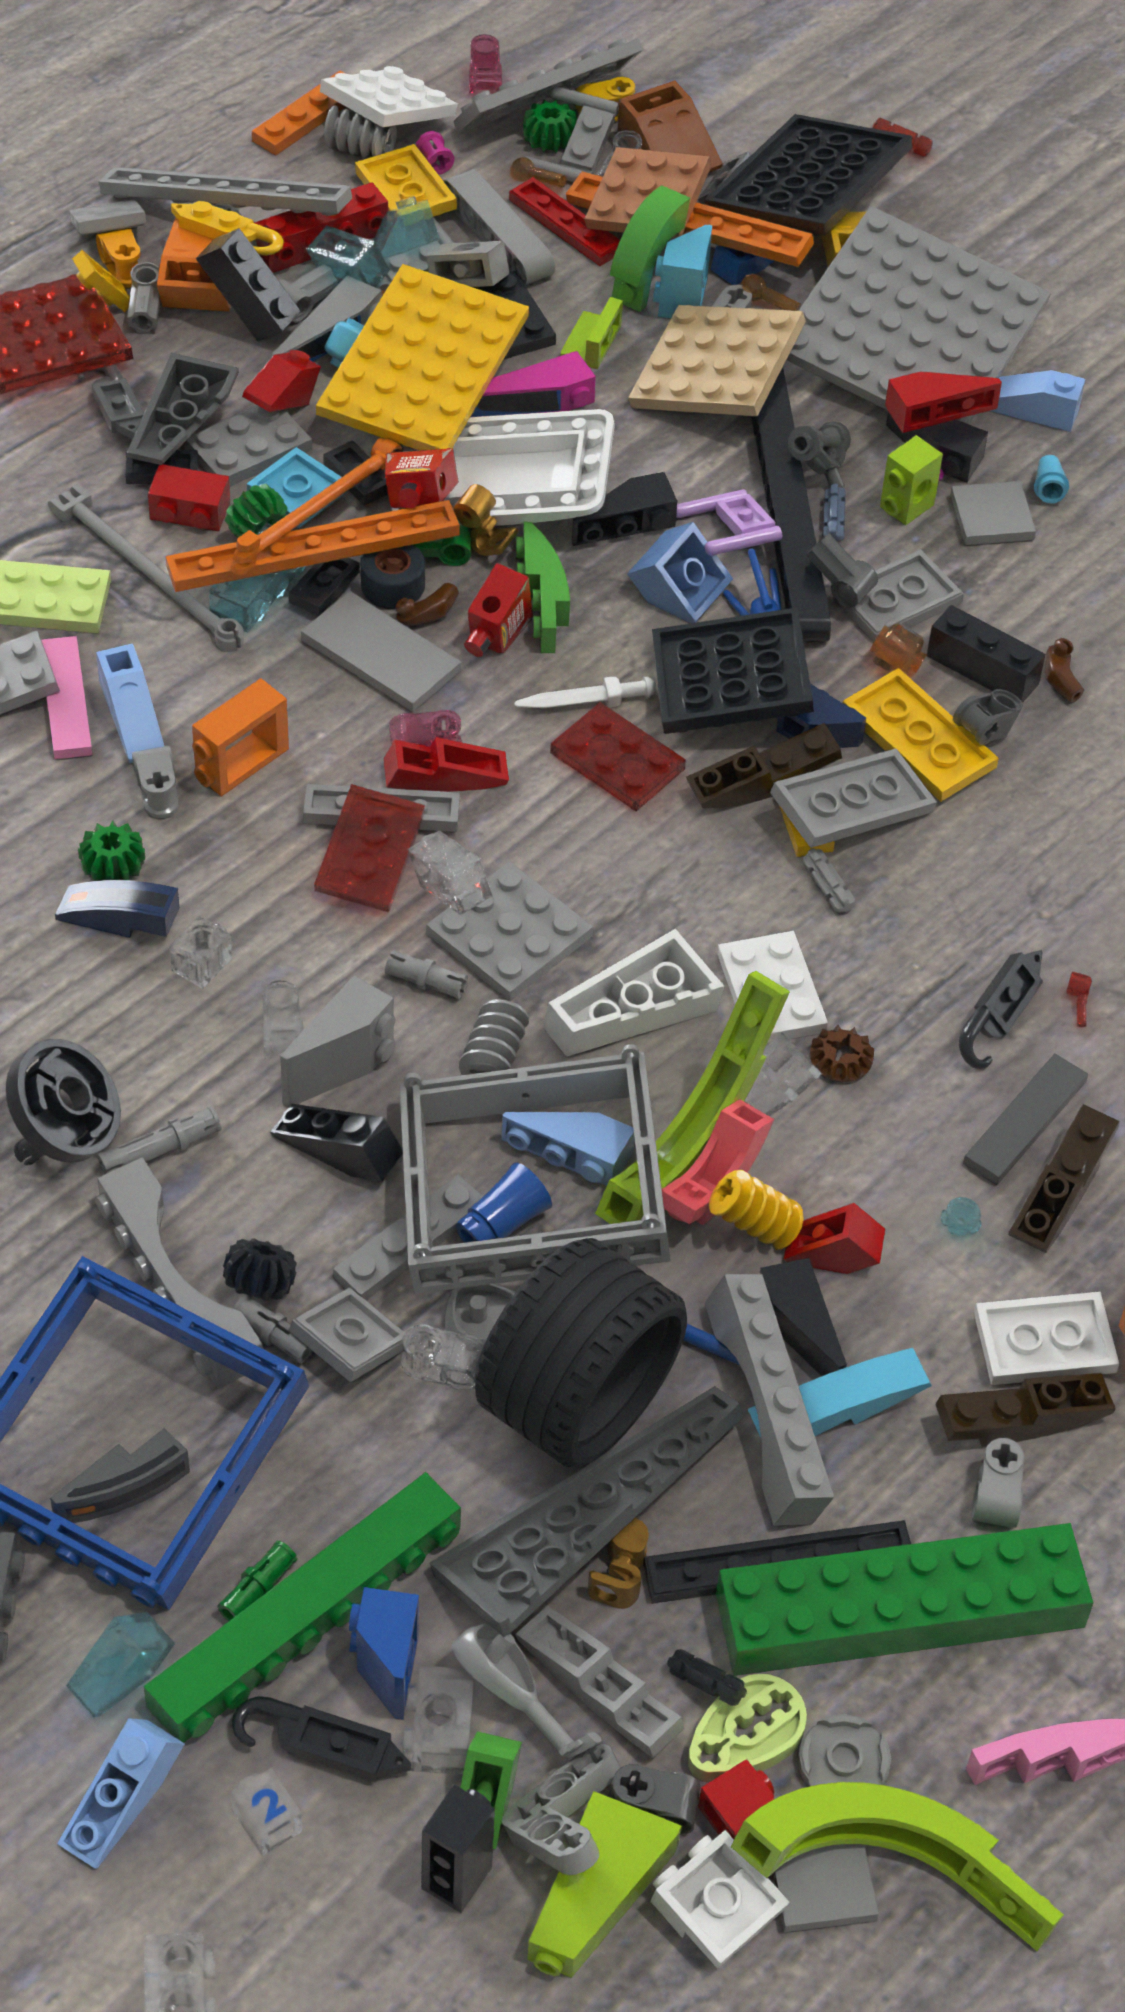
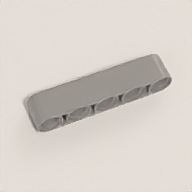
(494, 220)

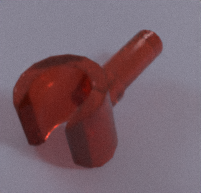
(1079, 986)

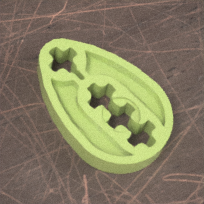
(768, 1743)

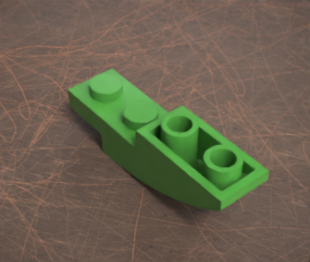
(547, 585)

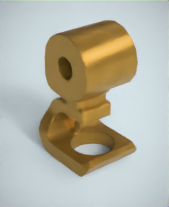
(474, 512)
(627, 1557)

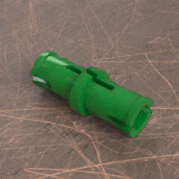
(258, 1580)

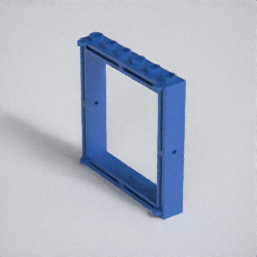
(29, 1366)

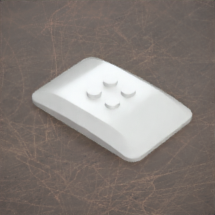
(536, 463)

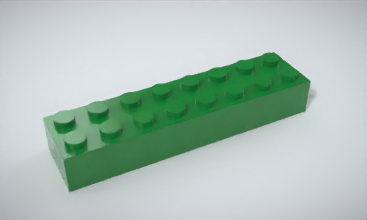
(903, 1599)

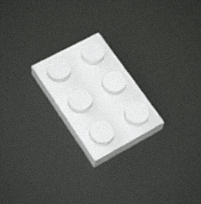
(781, 961)
(1045, 1337)

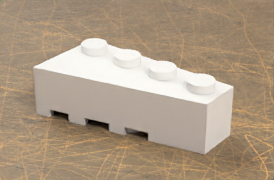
(634, 996)

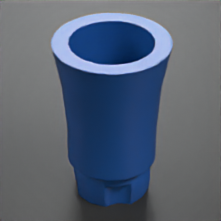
(505, 1206)

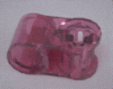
(484, 64)
(424, 727)

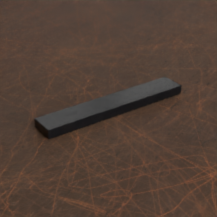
(697, 1571)

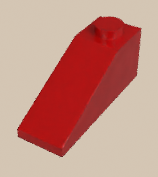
(936, 398)

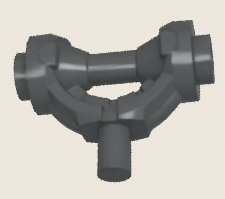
(821, 448)

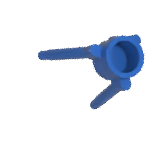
(764, 602)

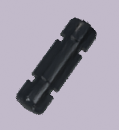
(707, 1677)

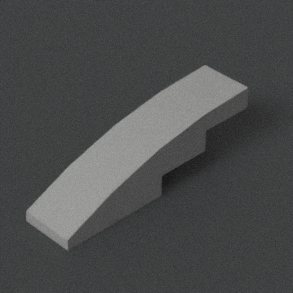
(600, 1682)

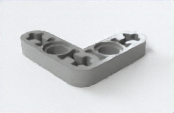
(540, 1818)

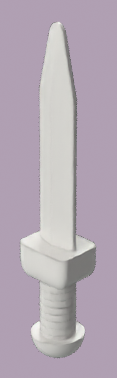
(610, 692)

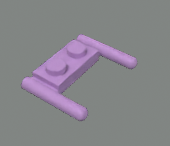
(742, 516)

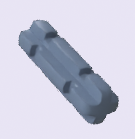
(834, 512)

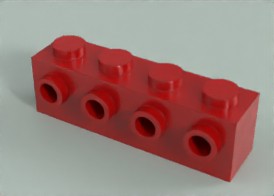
(359, 217)

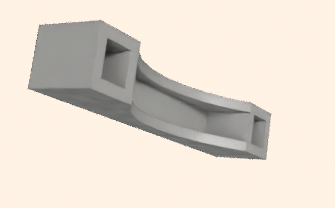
(136, 1207)
(792, 1464)

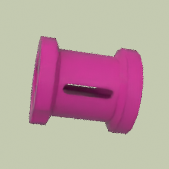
(436, 151)

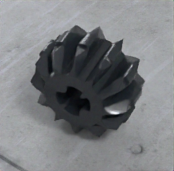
(259, 1269)

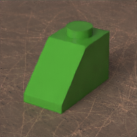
(492, 1771)

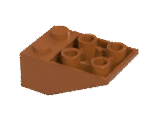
(667, 122)

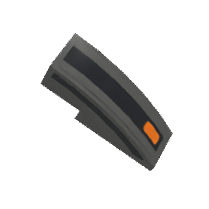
(123, 1479)

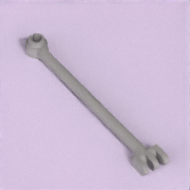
(78, 504)

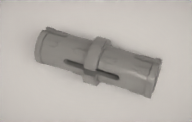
(426, 974)
(272, 1328)

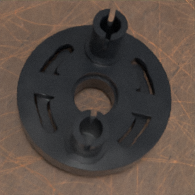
(42, 1115)

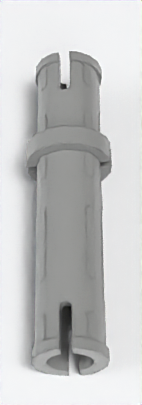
(168, 1138)

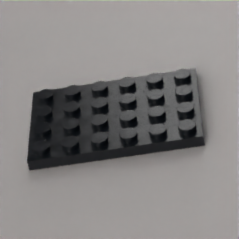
(810, 173)

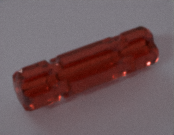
(921, 145)

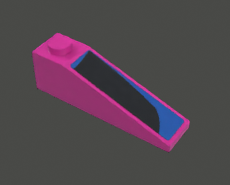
(540, 388)

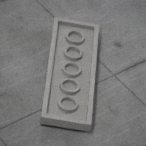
(539, 84)

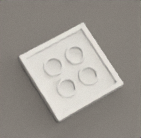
(388, 97)

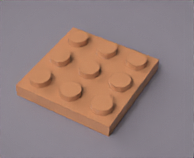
(634, 176)

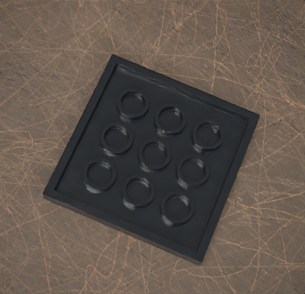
(732, 671)

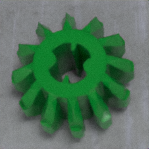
(549, 125)
(255, 509)
(111, 852)

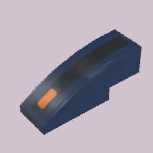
(120, 906)

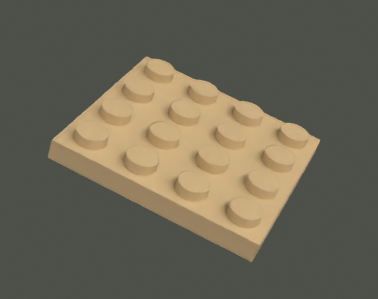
(717, 360)

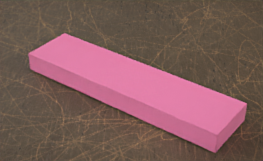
(68, 706)

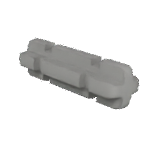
(829, 880)

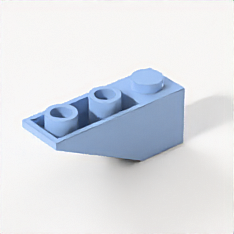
(128, 699)
(575, 1140)
(120, 1790)

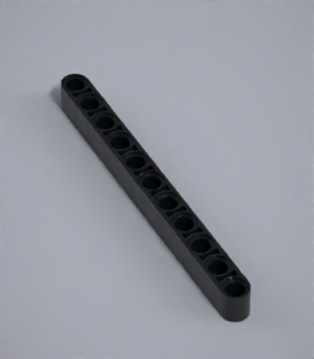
(790, 509)

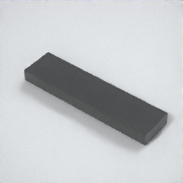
(1025, 1119)

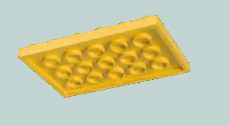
(422, 360)

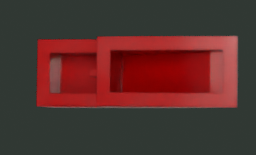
(444, 766)

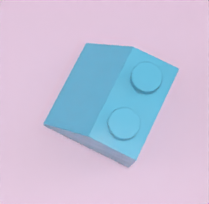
(683, 271)

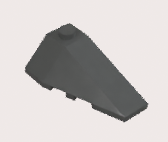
(180, 404)

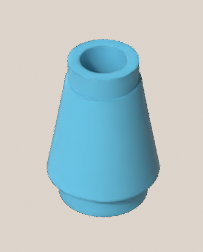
(1050, 482)

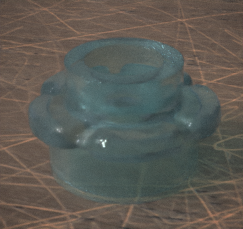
(961, 1208)

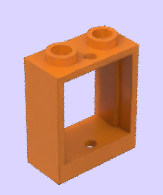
(254, 709)

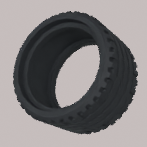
(580, 1351)

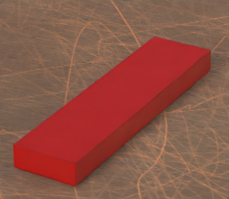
(564, 220)

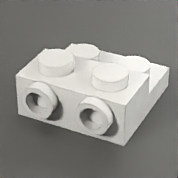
(717, 1899)

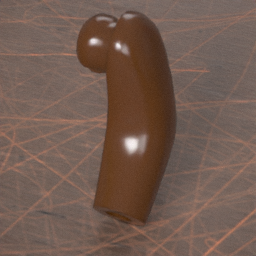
(428, 609)
(1058, 670)

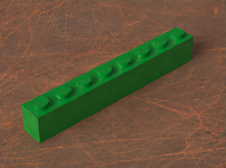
(302, 1609)

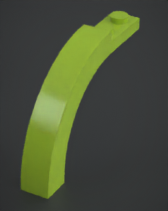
(724, 1081)
(902, 1823)

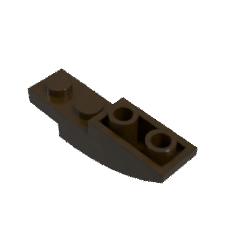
(751, 774)
(1064, 1179)
(1026, 1413)

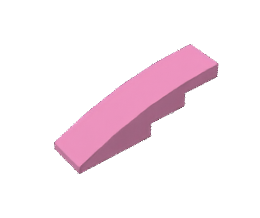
(1076, 1745)

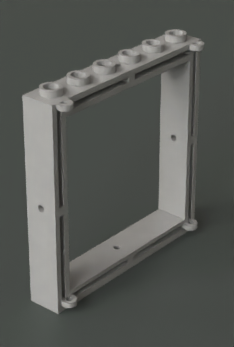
(515, 1091)

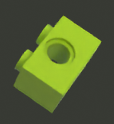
(911, 480)

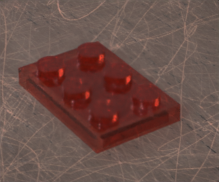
(618, 756)
(369, 848)

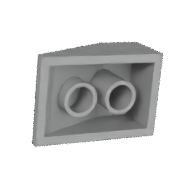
(339, 1043)

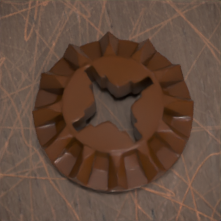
(852, 1064)

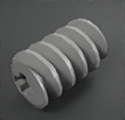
(357, 137)
(494, 1037)

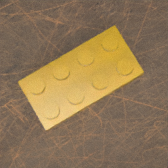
(924, 734)

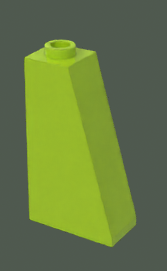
(590, 1904)

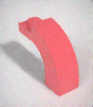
(731, 1147)

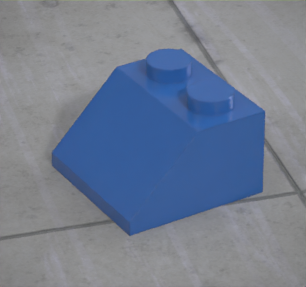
(386, 1644)

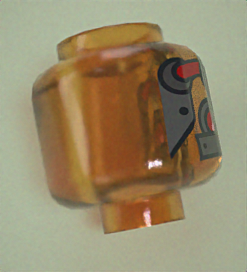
(898, 648)

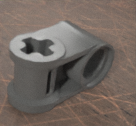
(989, 715)
(659, 1793)

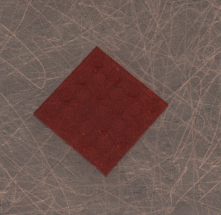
(56, 334)

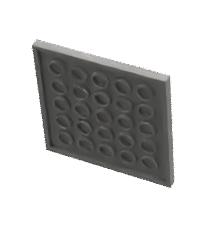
(909, 306)

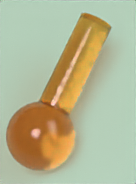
(524, 169)
(757, 286)

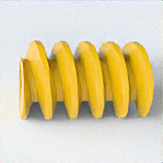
(757, 1209)

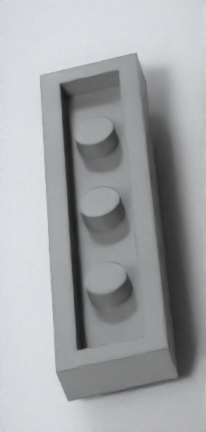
(325, 804)
(387, 1253)

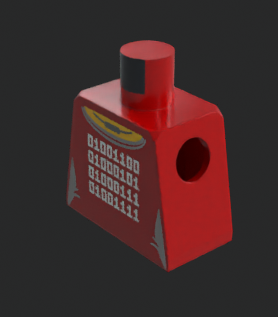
(415, 477)
(499, 611)

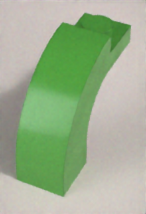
(644, 238)

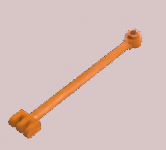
(251, 544)

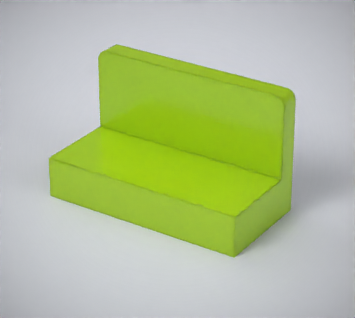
(595, 333)

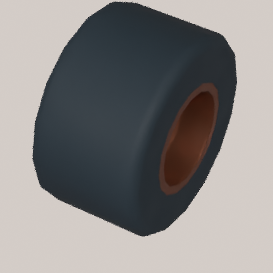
(393, 575)

